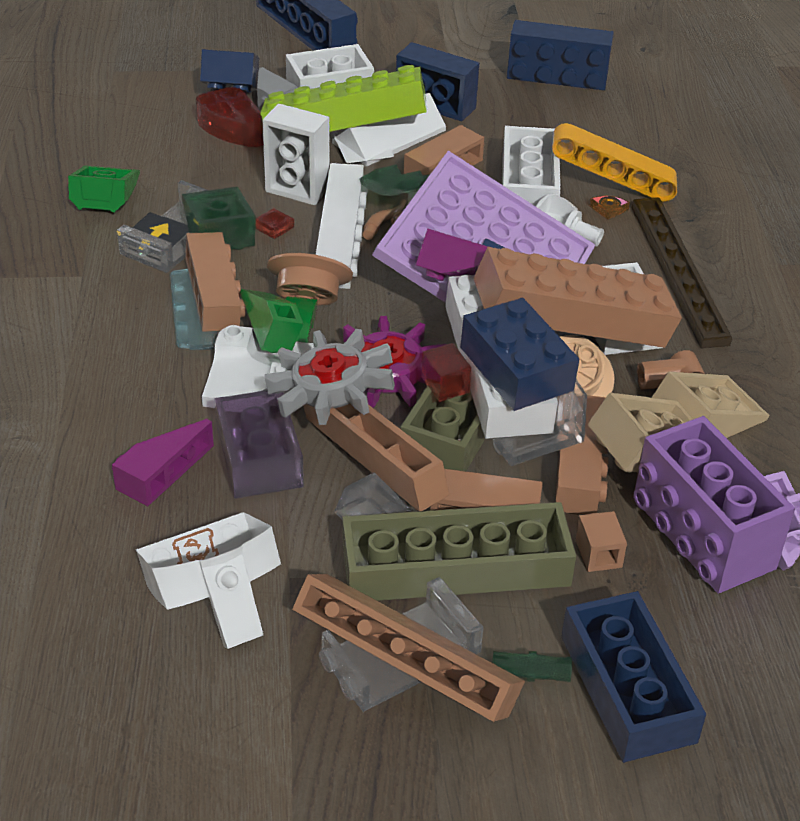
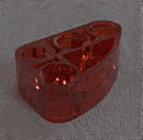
(230, 117)

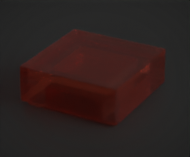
(274, 223)

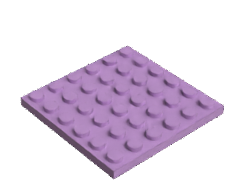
(473, 207)

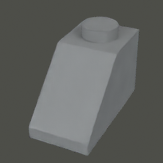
(269, 83)

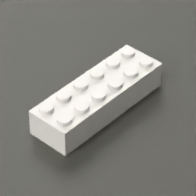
(493, 412)

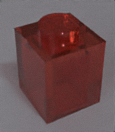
(446, 372)

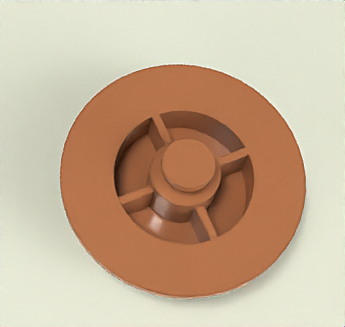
(309, 276)

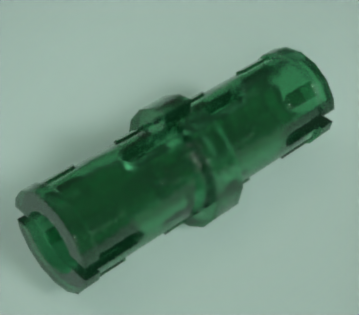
(534, 666)

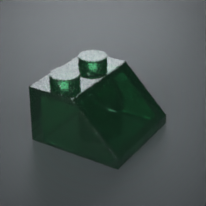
(223, 212)

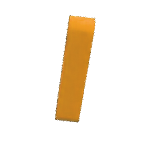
(608, 151)

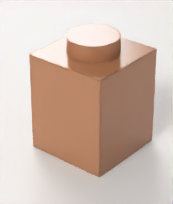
(601, 541)

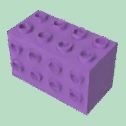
(712, 504)

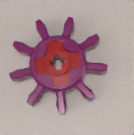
(405, 356)

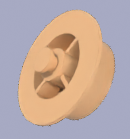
(594, 368)

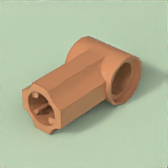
(653, 372)

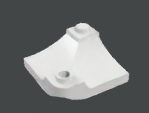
(241, 364)

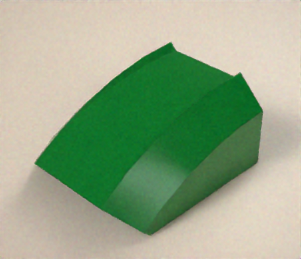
(101, 187)

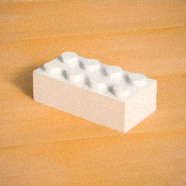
(529, 163)

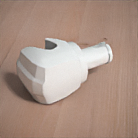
(569, 215)

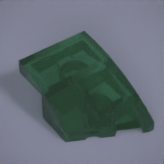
(391, 182)

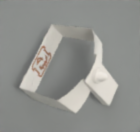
(214, 564)

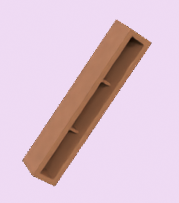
(388, 452)

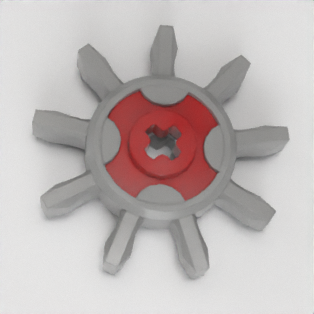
(330, 375)

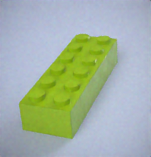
(359, 99)

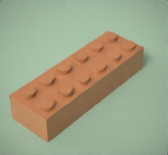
(581, 296)

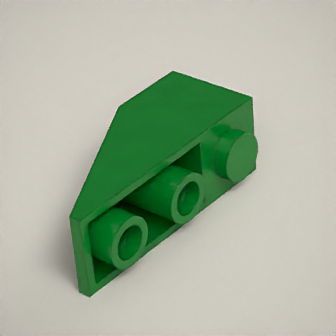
(273, 320)

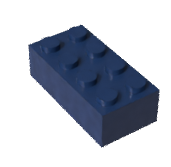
(559, 55)
(632, 676)

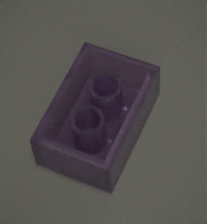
(258, 444)

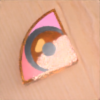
(609, 205)

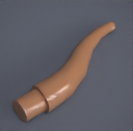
(375, 221)

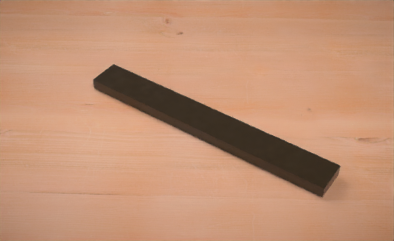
(681, 274)

